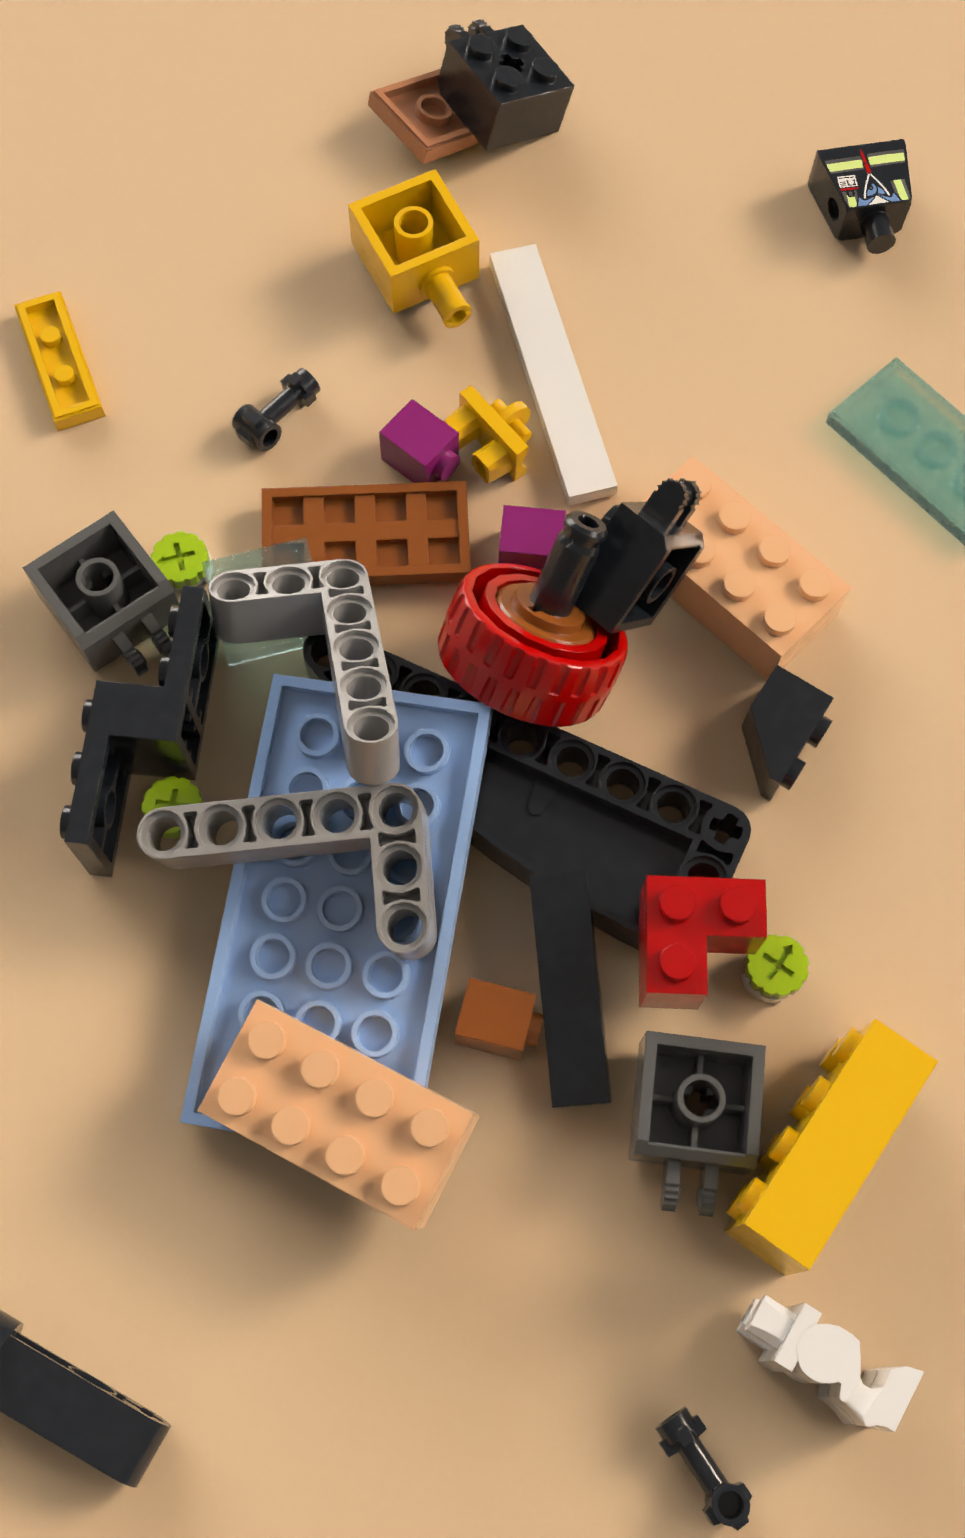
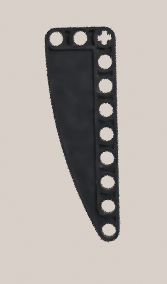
(550, 822)

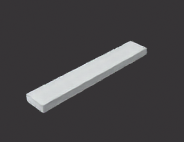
(552, 375)

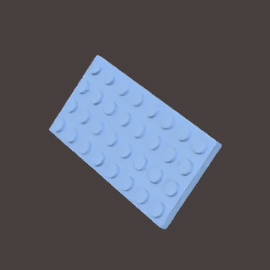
(306, 925)

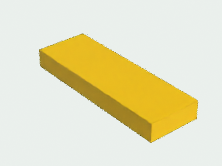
(59, 361)

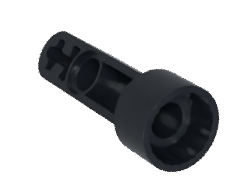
(75, 1408)

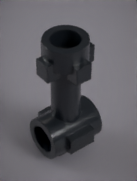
(261, 427)
(723, 1500)

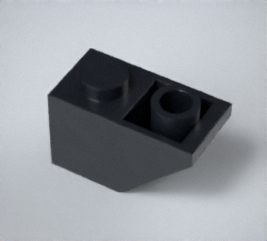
(780, 725)

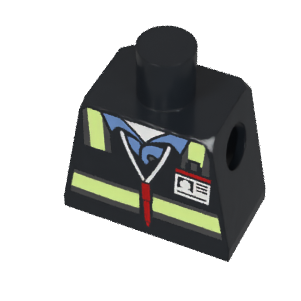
(863, 191)

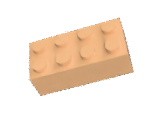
(753, 579)
(339, 1114)

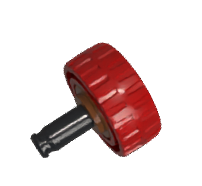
(523, 640)

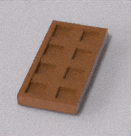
(392, 529)

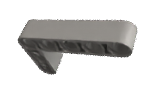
(331, 601)
(312, 837)

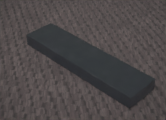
(570, 988)

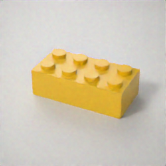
(830, 1148)

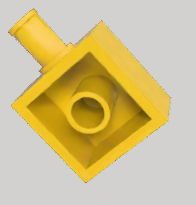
(417, 246)

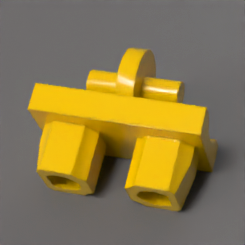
(497, 429)

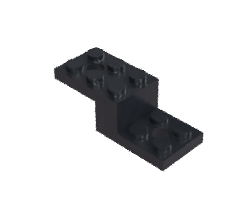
(141, 733)

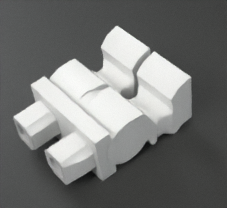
(831, 1358)

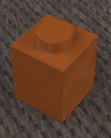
(497, 1020)

